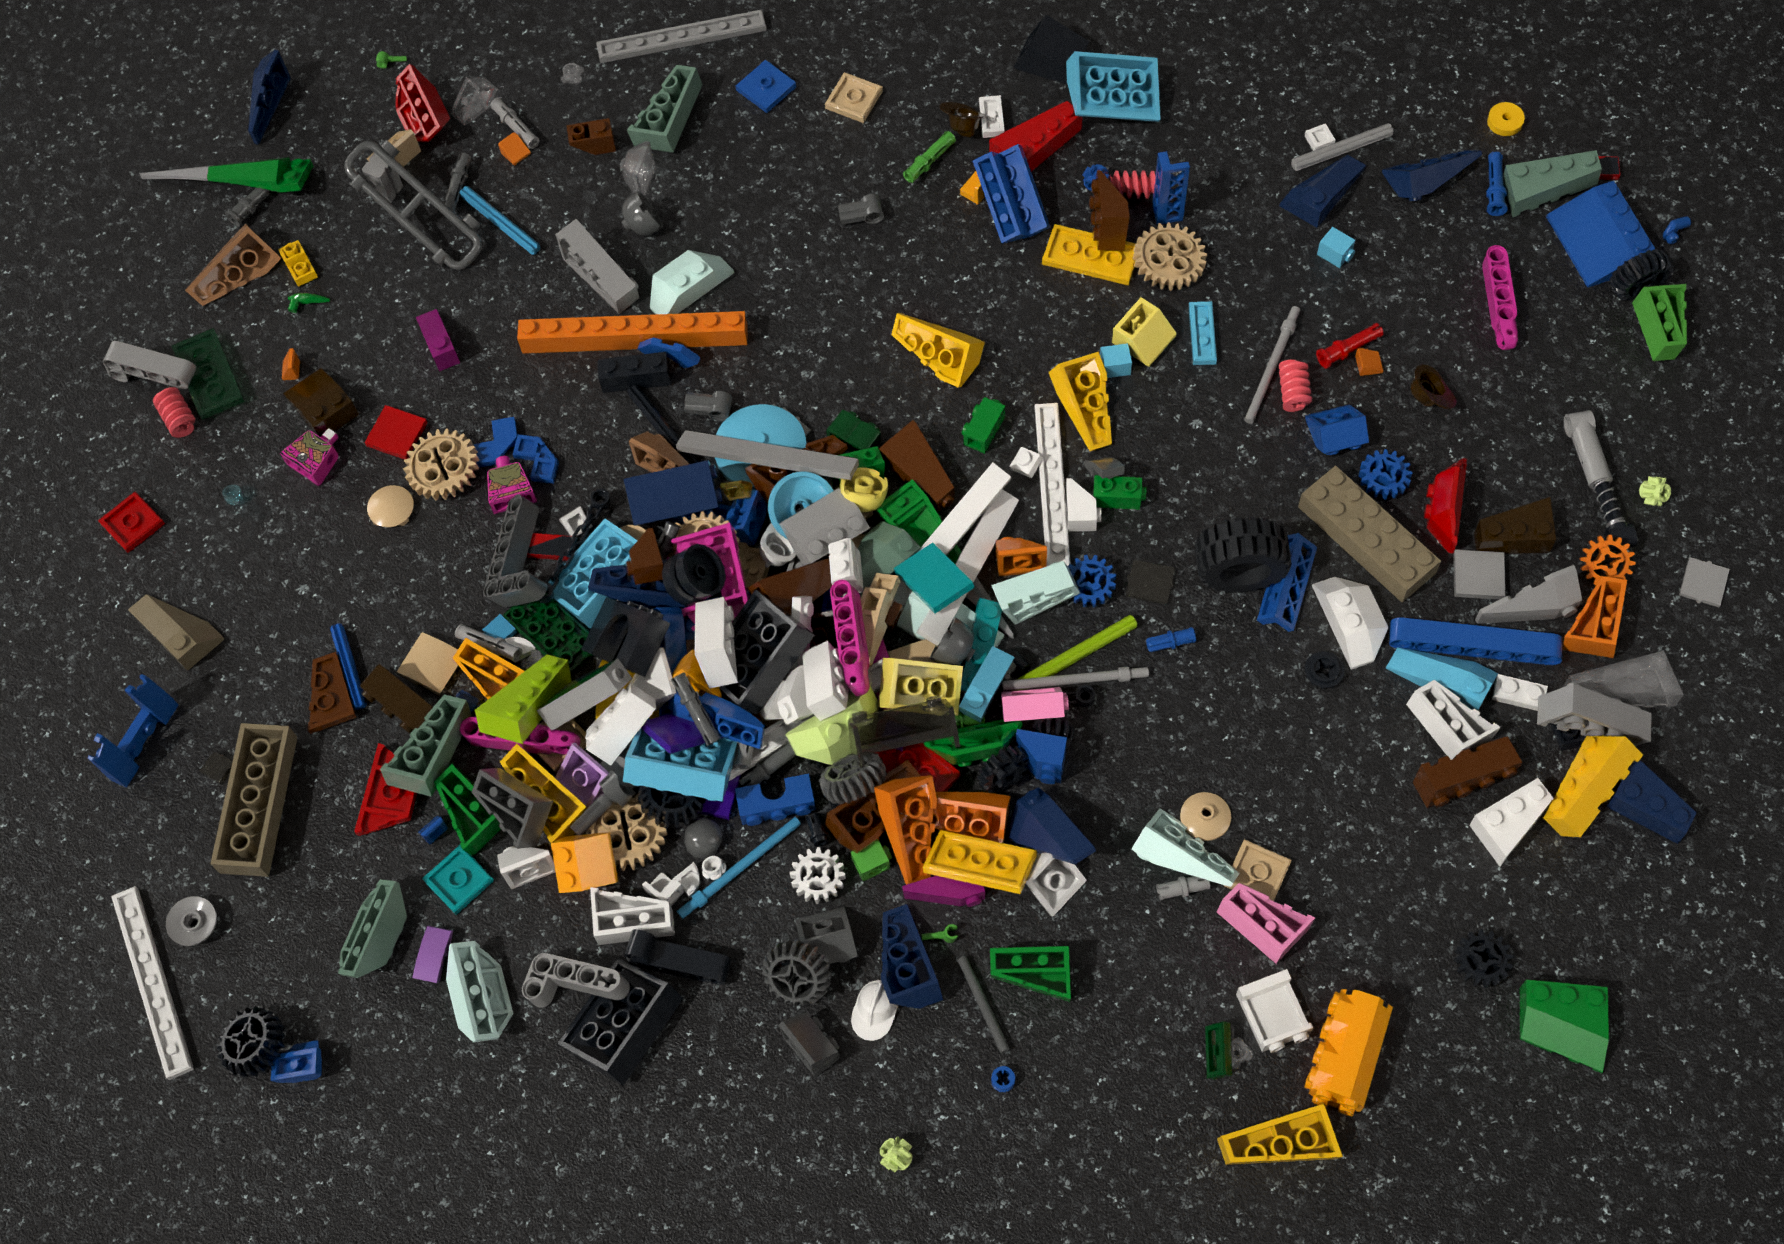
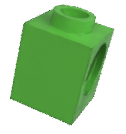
(872, 860)

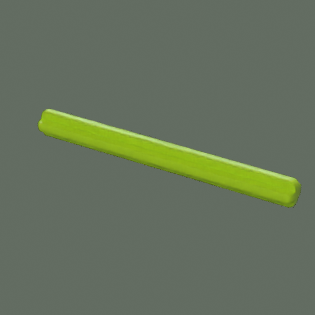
(1082, 649)

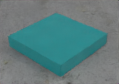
(458, 879)

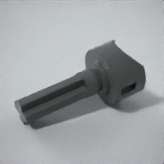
(612, 793)

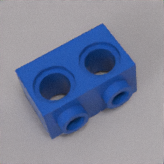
(748, 517)

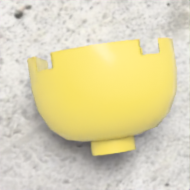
(865, 489)

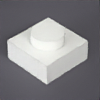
(1319, 137)
(1026, 462)

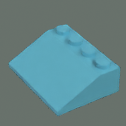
(1114, 86)
(603, 548)
(693, 771)

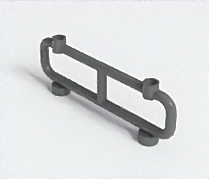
(387, 153)

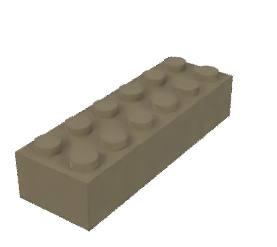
(1369, 534)
(254, 800)

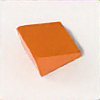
(513, 148)
(1368, 362)
(291, 366)

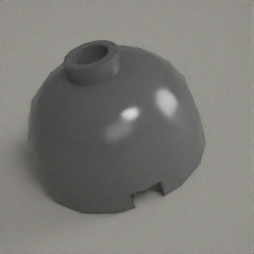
(640, 216)
(955, 645)

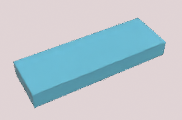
(1202, 333)

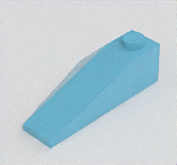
(1462, 677)

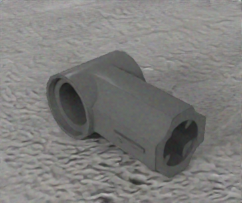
(866, 210)
(715, 406)

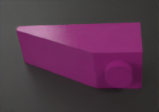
(437, 340)
(945, 891)

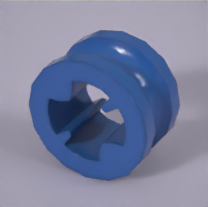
(1011, 1079)

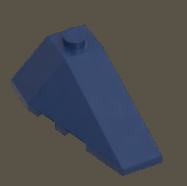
(1424, 177)
(1046, 828)
(905, 964)

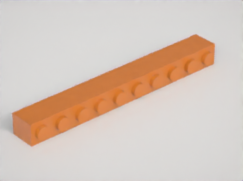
(628, 331)

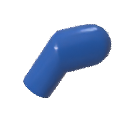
(1670, 232)

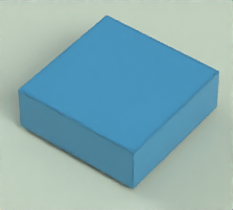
(499, 628)

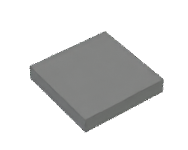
(1479, 574)

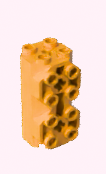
(1349, 1051)

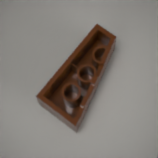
(1466, 772)

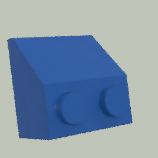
(1338, 429)
(1045, 754)

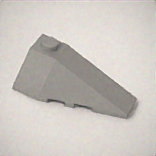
(1550, 600)

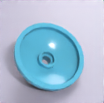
(795, 489)

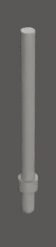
(1287, 329)
(1122, 674)

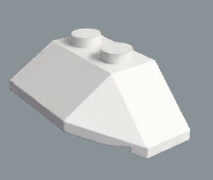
(1353, 618)

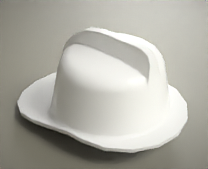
(775, 548)
(873, 1012)

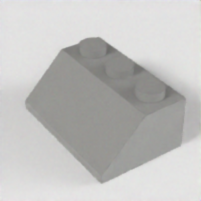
(823, 523)

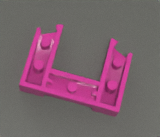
(724, 543)

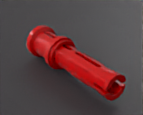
(1341, 349)

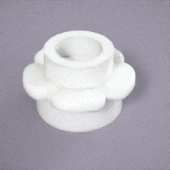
(711, 863)

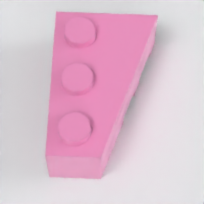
(1264, 922)

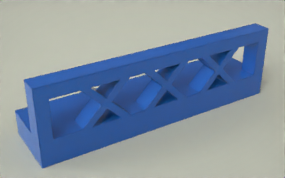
(1164, 193)
(1277, 595)

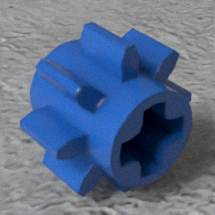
(1090, 173)

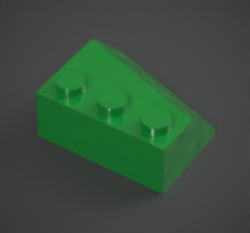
(1566, 1020)

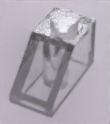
(473, 99)

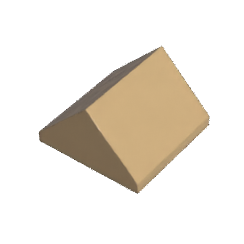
(407, 145)

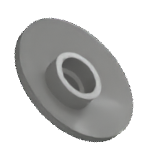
(184, 913)

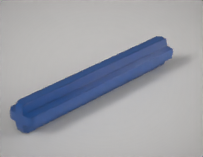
(348, 666)

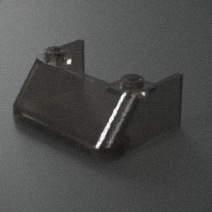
(901, 727)

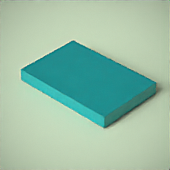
(934, 578)

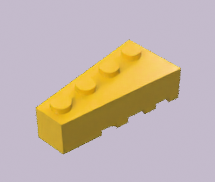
(1590, 782)

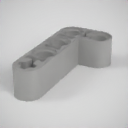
(127, 360)
(577, 980)

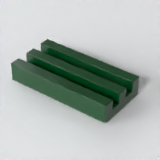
(1218, 1050)

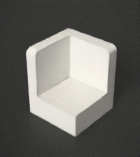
(664, 889)

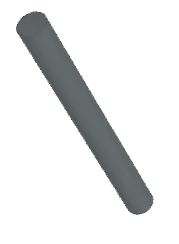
(983, 1004)

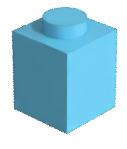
(1336, 247)
(1116, 360)

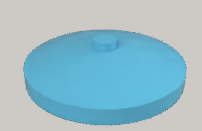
(763, 425)

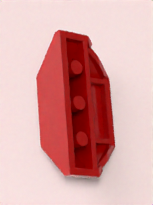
(419, 105)
(1446, 504)

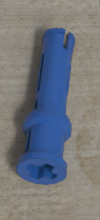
(1496, 192)

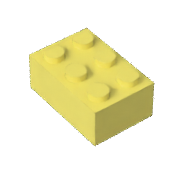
(913, 681)

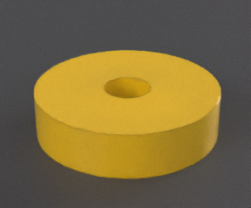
(1505, 127)

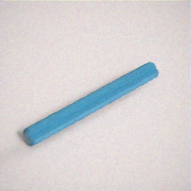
(500, 220)

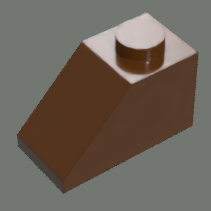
(645, 559)

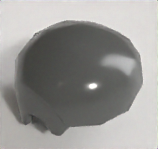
(703, 838)

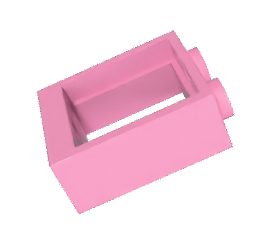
(1034, 704)

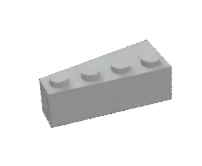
(596, 266)

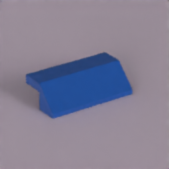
(1011, 194)

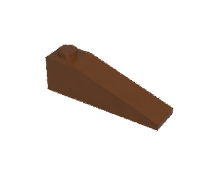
(859, 822)

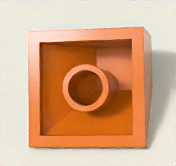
(1019, 556)

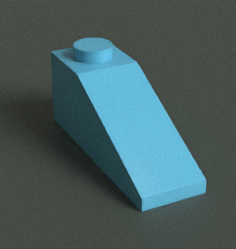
(985, 684)

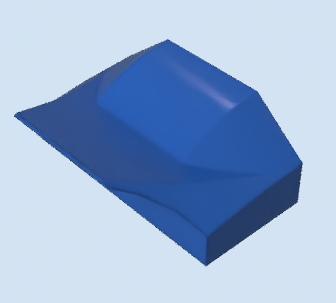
(298, 1064)

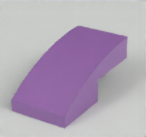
(432, 954)

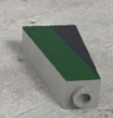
(584, 693)

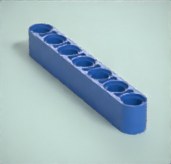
(1476, 641)

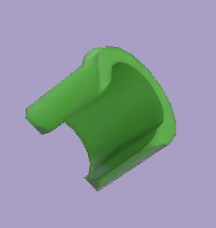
(383, 59)
(942, 934)

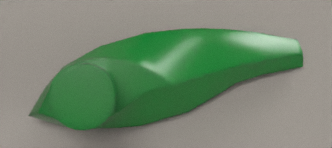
(305, 298)

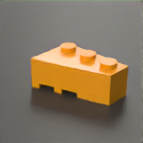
(485, 668)

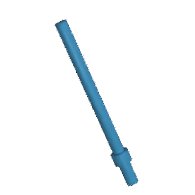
(700, 898)

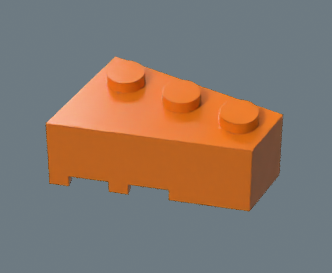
(1599, 621)

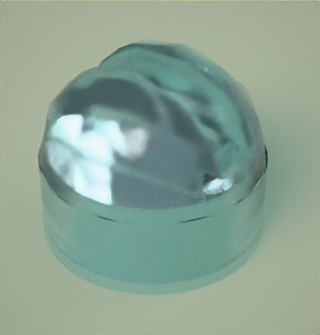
(232, 494)

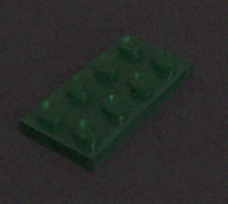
(213, 382)

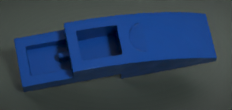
(728, 719)

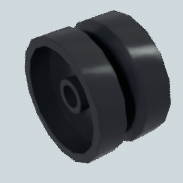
(693, 575)

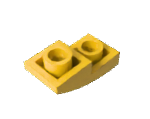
(298, 263)

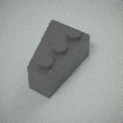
(514, 804)

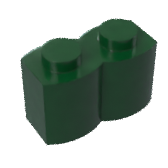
(854, 432)

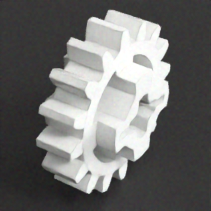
(810, 882)

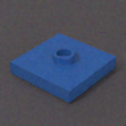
(766, 86)

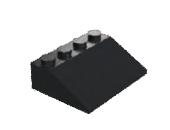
(765, 650)
(619, 1032)

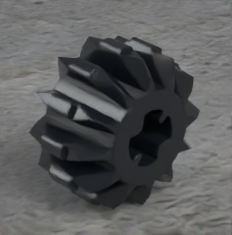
(1056, 727)

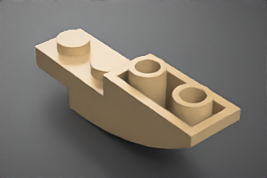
(875, 607)

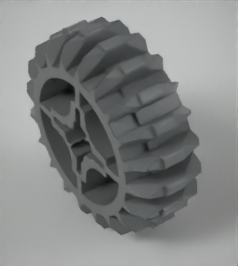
(848, 782)
(803, 968)

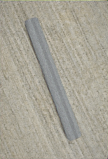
(1342, 147)

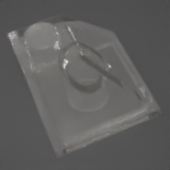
(638, 167)

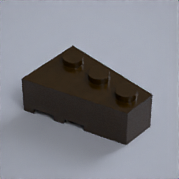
(1518, 530)
(395, 698)

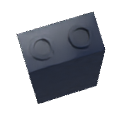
(672, 492)

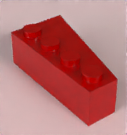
(1040, 134)

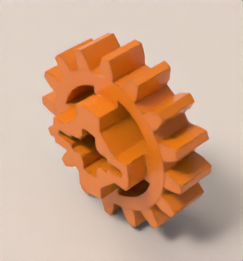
(1603, 550)

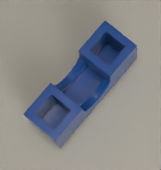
(756, 808)

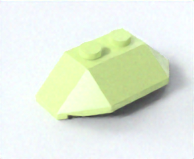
(829, 739)

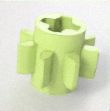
(1655, 491)
(896, 1154)

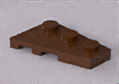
(330, 695)

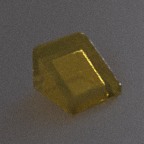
(737, 489)

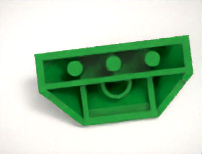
(976, 742)

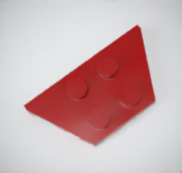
(383, 804)

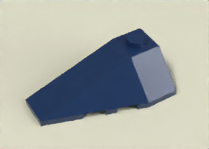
(267, 90)
(1321, 192)
(616, 584)

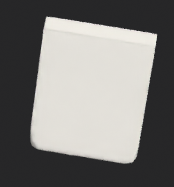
(573, 520)

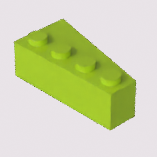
(514, 708)

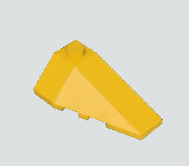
(945, 351)
(1082, 391)

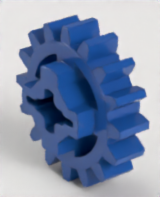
(1386, 472)
(1098, 575)

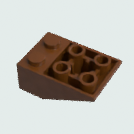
(1109, 214)

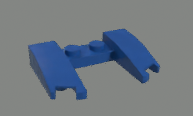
(117, 761)

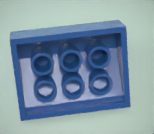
(1599, 232)

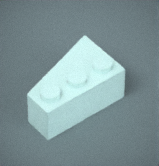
(1035, 591)

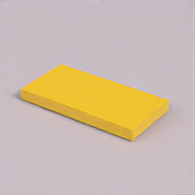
(1078, 253)
(980, 861)

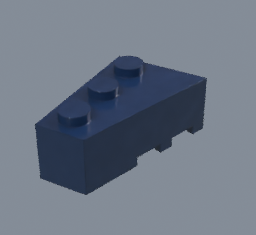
(1651, 803)

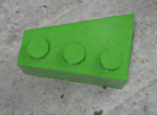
(1662, 319)

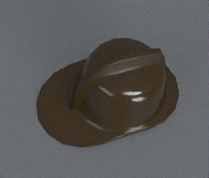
(962, 117)
(1431, 389)

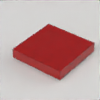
(395, 432)
(131, 522)

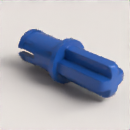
(1171, 640)

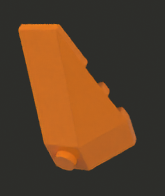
(973, 814)
(908, 816)

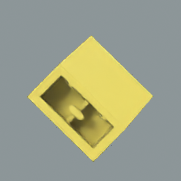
(1144, 331)

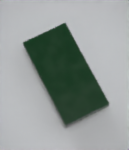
(551, 631)

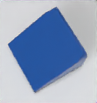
(433, 829)

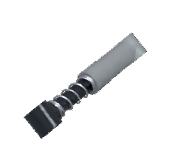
(1581, 429)

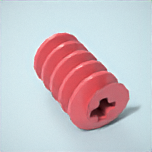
(1134, 183)
(1294, 385)
(174, 412)

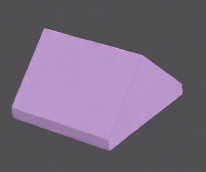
(581, 775)

